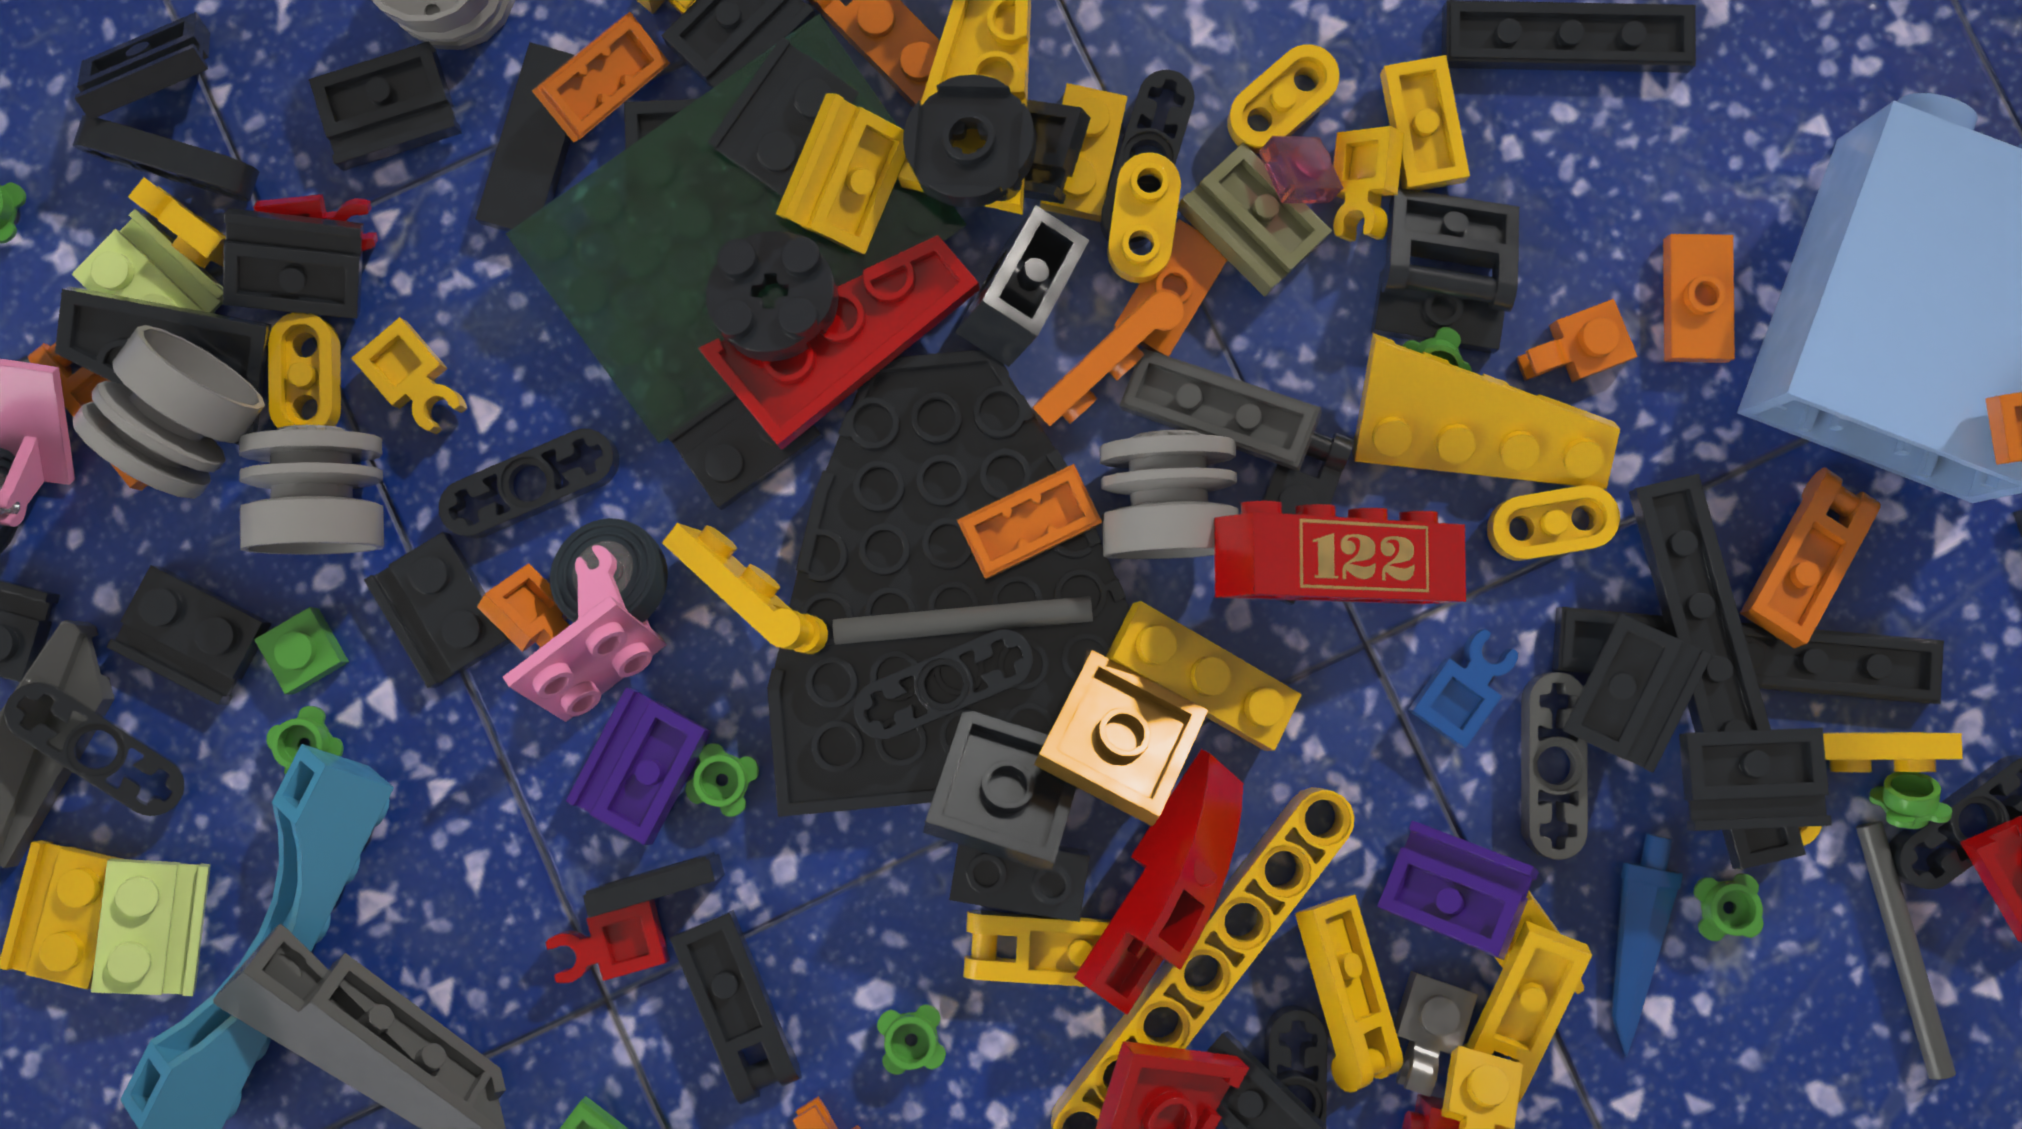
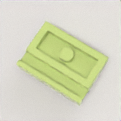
(146, 267)
(150, 927)

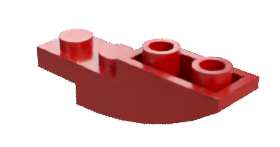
(1172, 900)

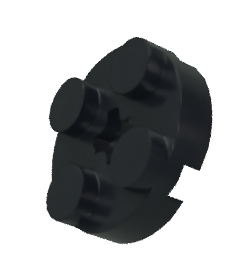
(978, 177)
(750, 266)

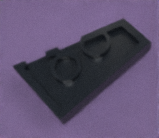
(98, 325)

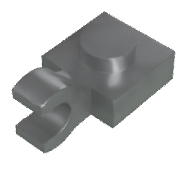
(1433, 1020)

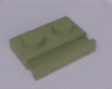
(1249, 224)

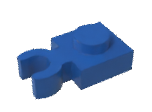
(1459, 696)

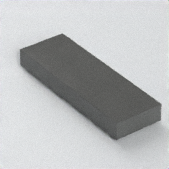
(1218, 405)

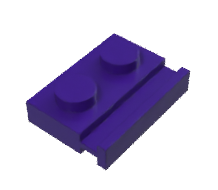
(638, 766)
(1458, 889)

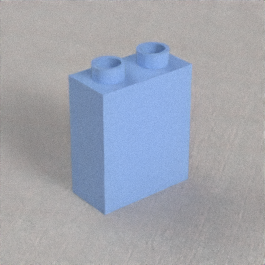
(1904, 302)

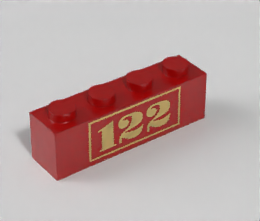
(1338, 557)

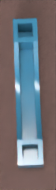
(323, 821)

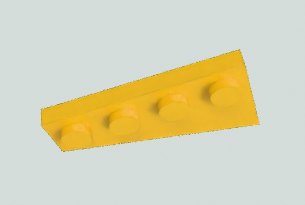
(987, 41)
(1452, 420)

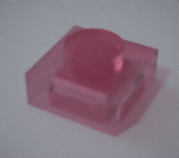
(1300, 169)

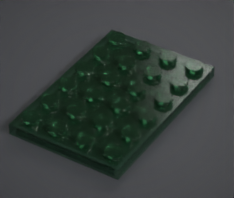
(643, 232)

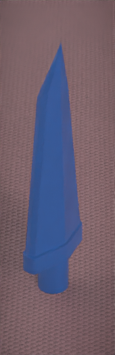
(1643, 919)

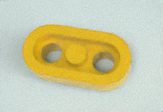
(1280, 100)
(1143, 215)
(300, 378)
(1551, 524)

